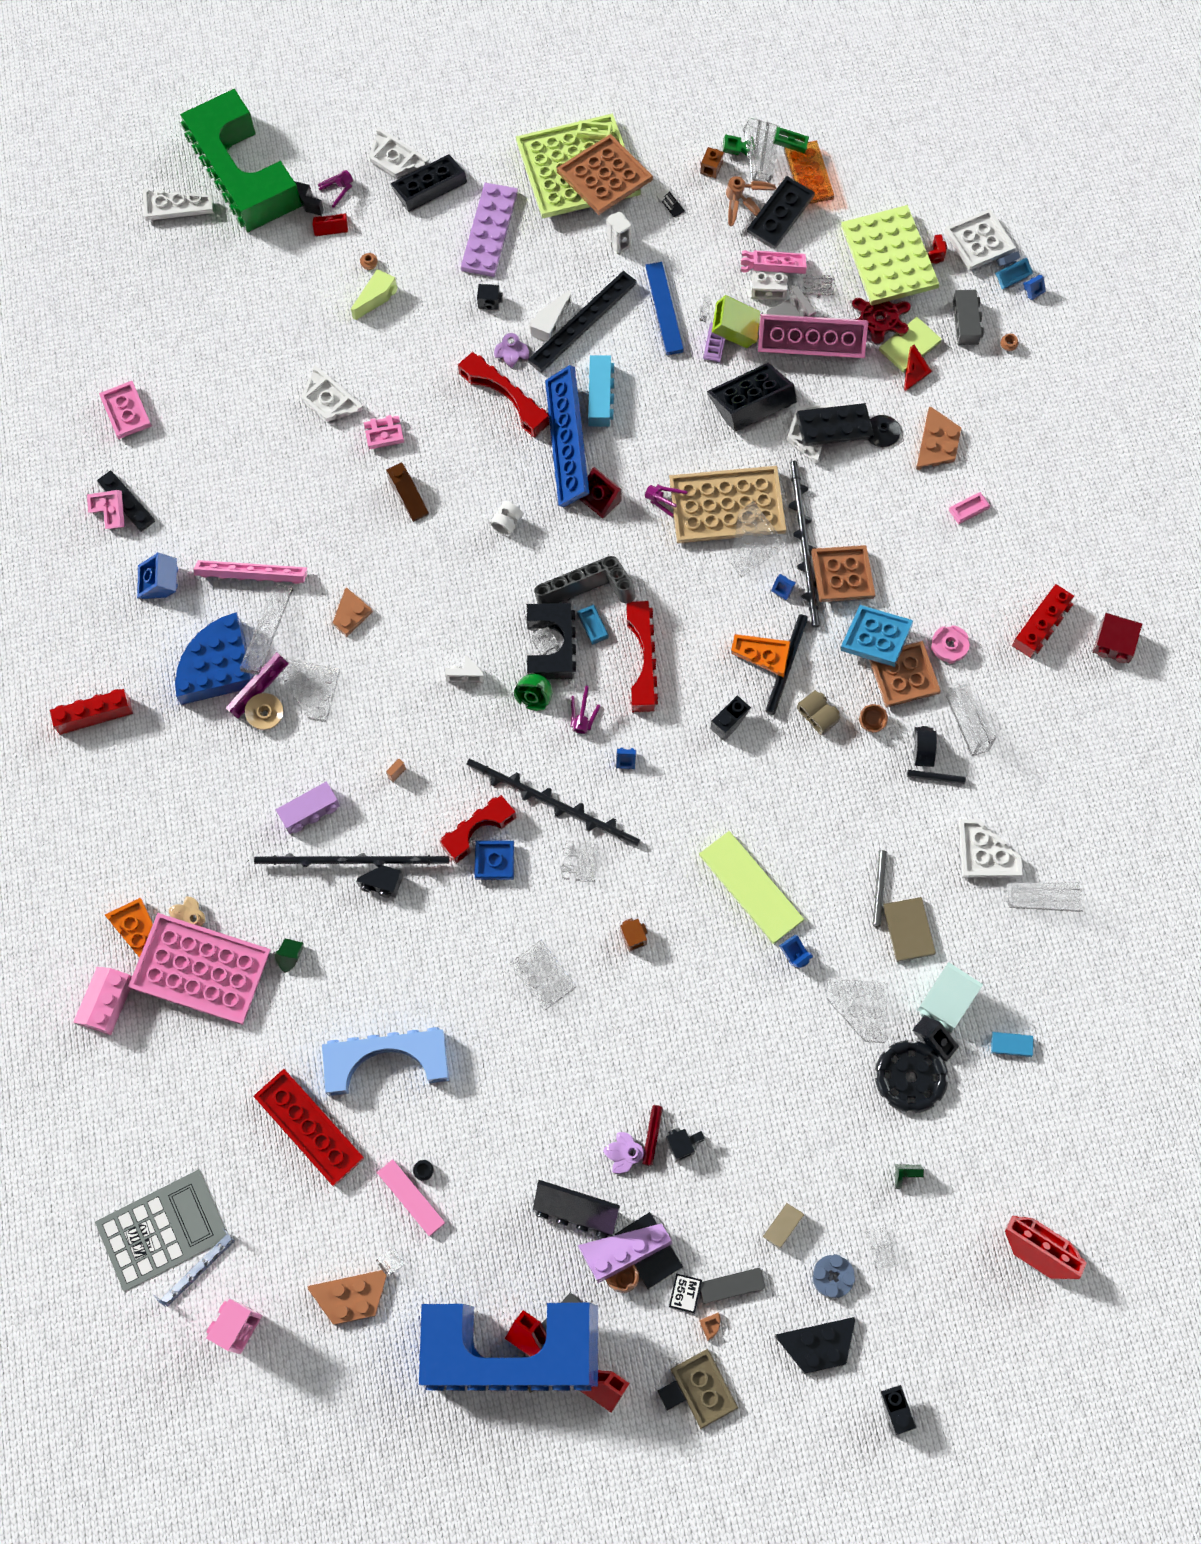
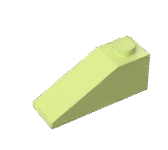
(375, 293)

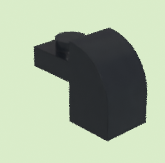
(925, 746)

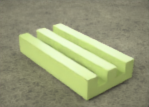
(593, 133)

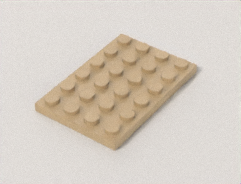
(718, 496)

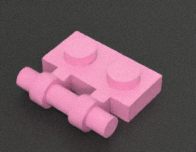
(385, 435)

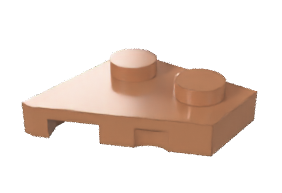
(350, 613)

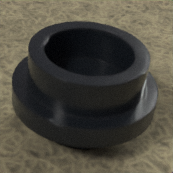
(423, 1170)

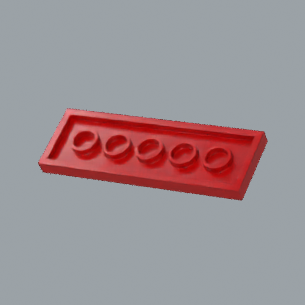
(308, 1127)

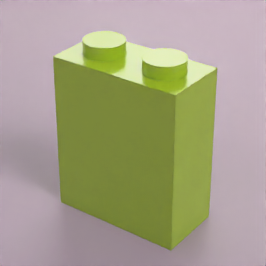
(736, 321)

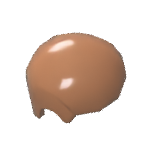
(873, 718)
(625, 1280)

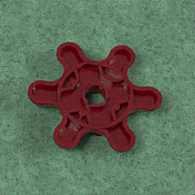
(889, 311)

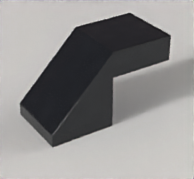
(309, 204)

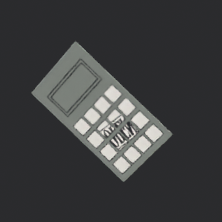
(161, 1230)

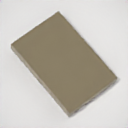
(909, 929)
(704, 1388)

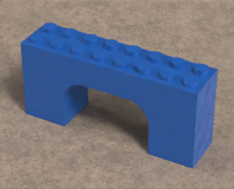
(564, 1362)

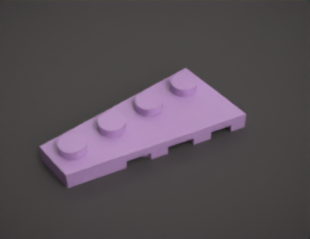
(621, 1251)

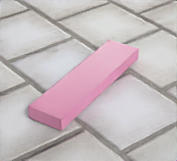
(411, 1198)

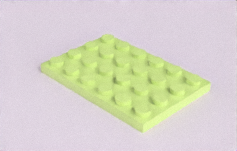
(889, 255)

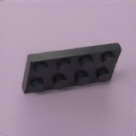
(780, 212)
(834, 424)

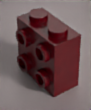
(1117, 638)

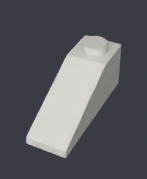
(550, 317)

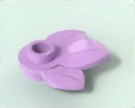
(511, 352)
(620, 1153)

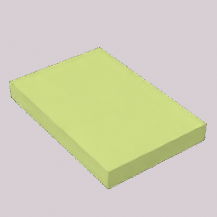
(898, 346)

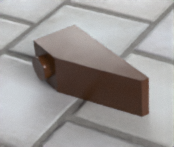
(406, 491)

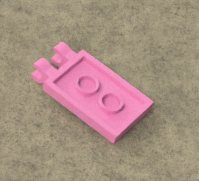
(774, 262)

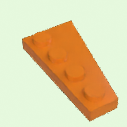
(132, 923)

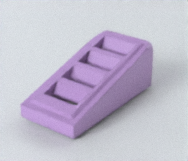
(712, 356)

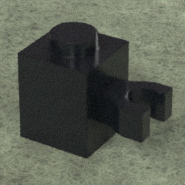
(681, 1144)

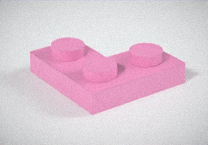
(109, 503)

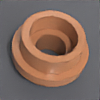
(368, 265)
(1011, 338)

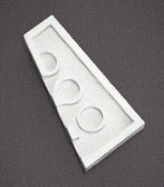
(172, 205)

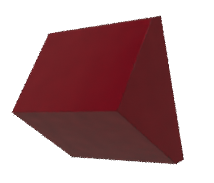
(602, 495)

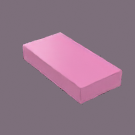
(969, 508)

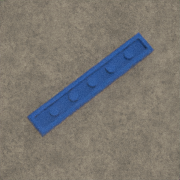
(664, 308)

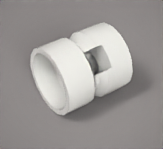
(507, 517)

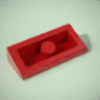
(330, 224)

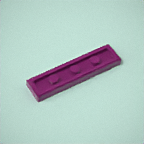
(257, 684)

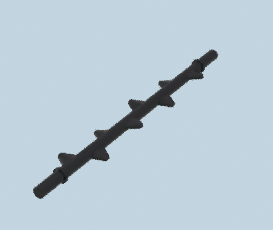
(801, 534)
(559, 807)
(362, 858)

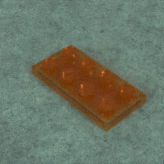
(810, 171)

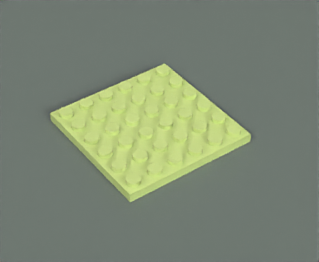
(549, 149)

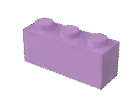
(308, 808)

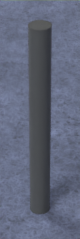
(879, 888)

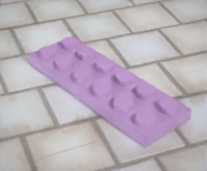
(489, 229)

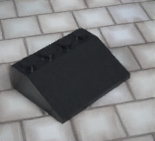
(753, 396)
(575, 1208)

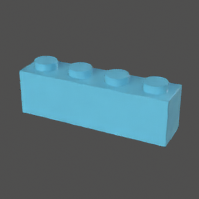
(600, 391)

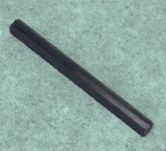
(781, 681)

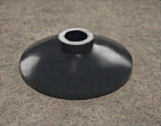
(887, 436)

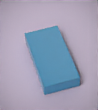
(1014, 273)
(593, 624)
(1012, 1044)

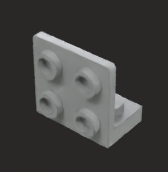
(795, 306)

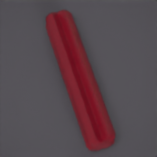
(652, 1135)

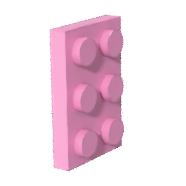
(125, 409)

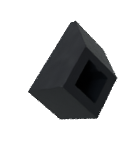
(730, 718)
(381, 880)
(897, 1410)

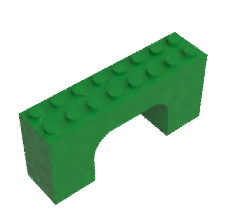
(252, 196)

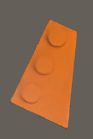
(763, 652)

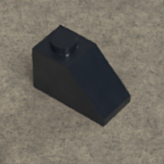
(936, 1036)

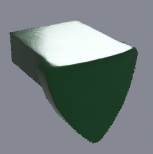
(288, 954)
(906, 1170)

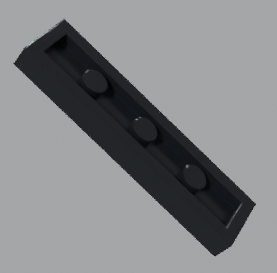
(131, 506)

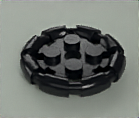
(911, 1064)

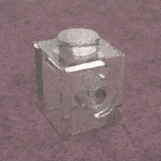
(545, 641)

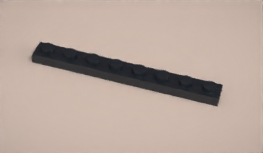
(582, 321)

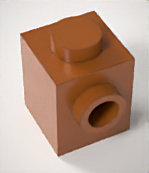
(711, 162)
(633, 934)

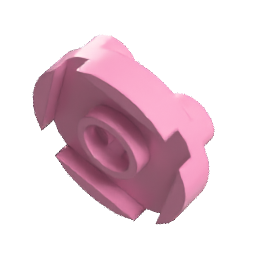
(949, 634)

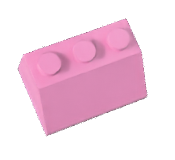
(104, 1000)

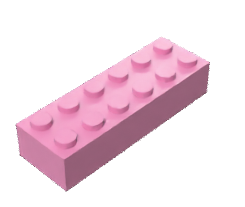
(812, 336)

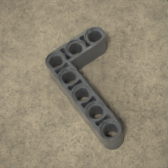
(585, 579)

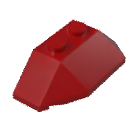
(1044, 1249)

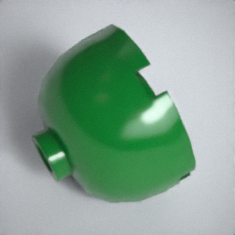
(533, 691)

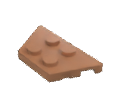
(938, 440)
(350, 1297)

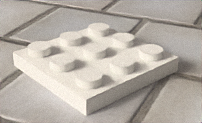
(979, 239)

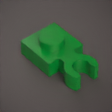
(733, 145)

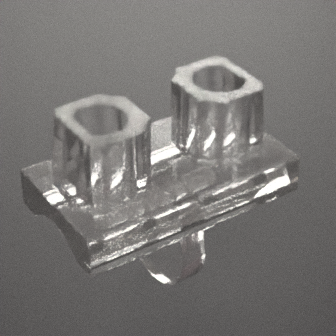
(818, 286)

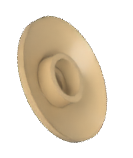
(260, 703)

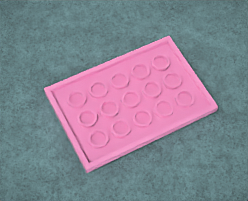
(199, 968)

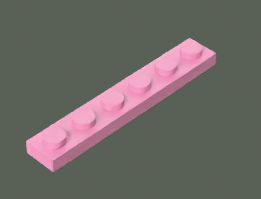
(250, 571)

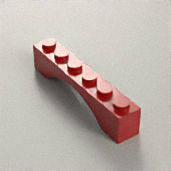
(478, 372)
(638, 622)
(529, 1333)

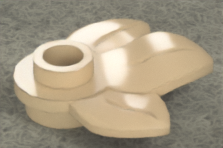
(188, 911)

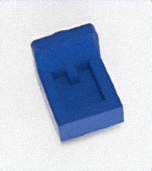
(796, 952)

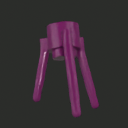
(342, 180)
(656, 495)
(581, 723)

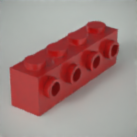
(1043, 620)
(91, 711)

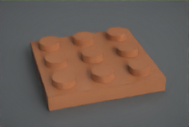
(843, 573)
(909, 679)

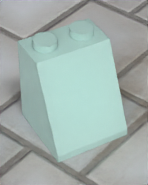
(950, 996)

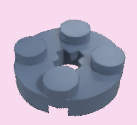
(831, 1288)

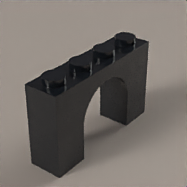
(559, 618)

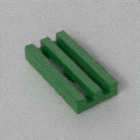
(789, 141)

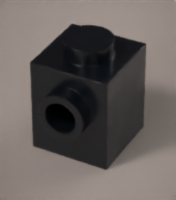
(489, 296)

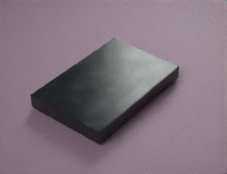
(660, 1264)

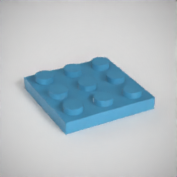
(877, 635)

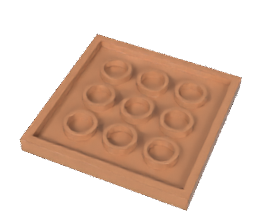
(604, 174)

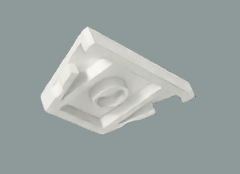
(394, 155)
(328, 398)
(794, 435)

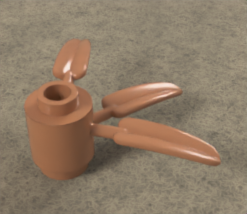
(734, 192)

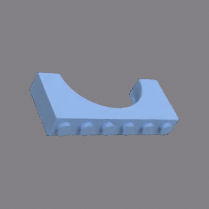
(343, 1058)

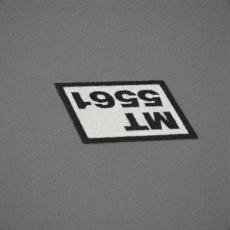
(685, 1293)

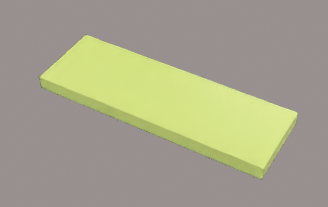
(751, 887)

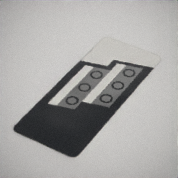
(670, 203)

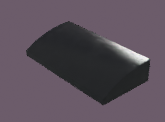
(429, 182)

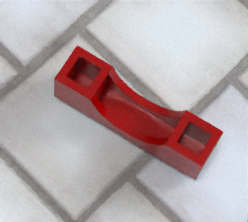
(496, 813)

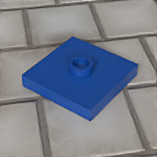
(494, 860)

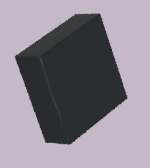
(671, 1395)

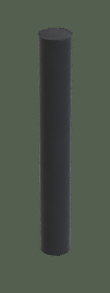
(936, 776)

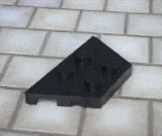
(819, 1345)

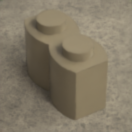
(818, 712)

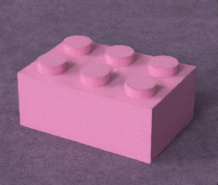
(233, 1326)

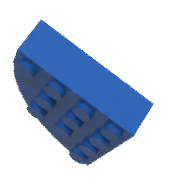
(213, 662)

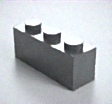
(967, 317)

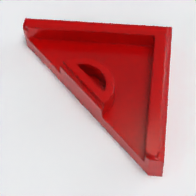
(916, 368)

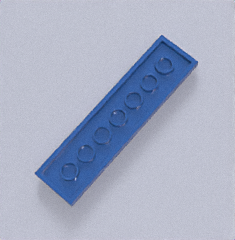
(567, 436)

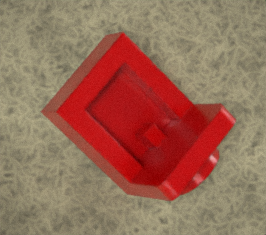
(939, 250)

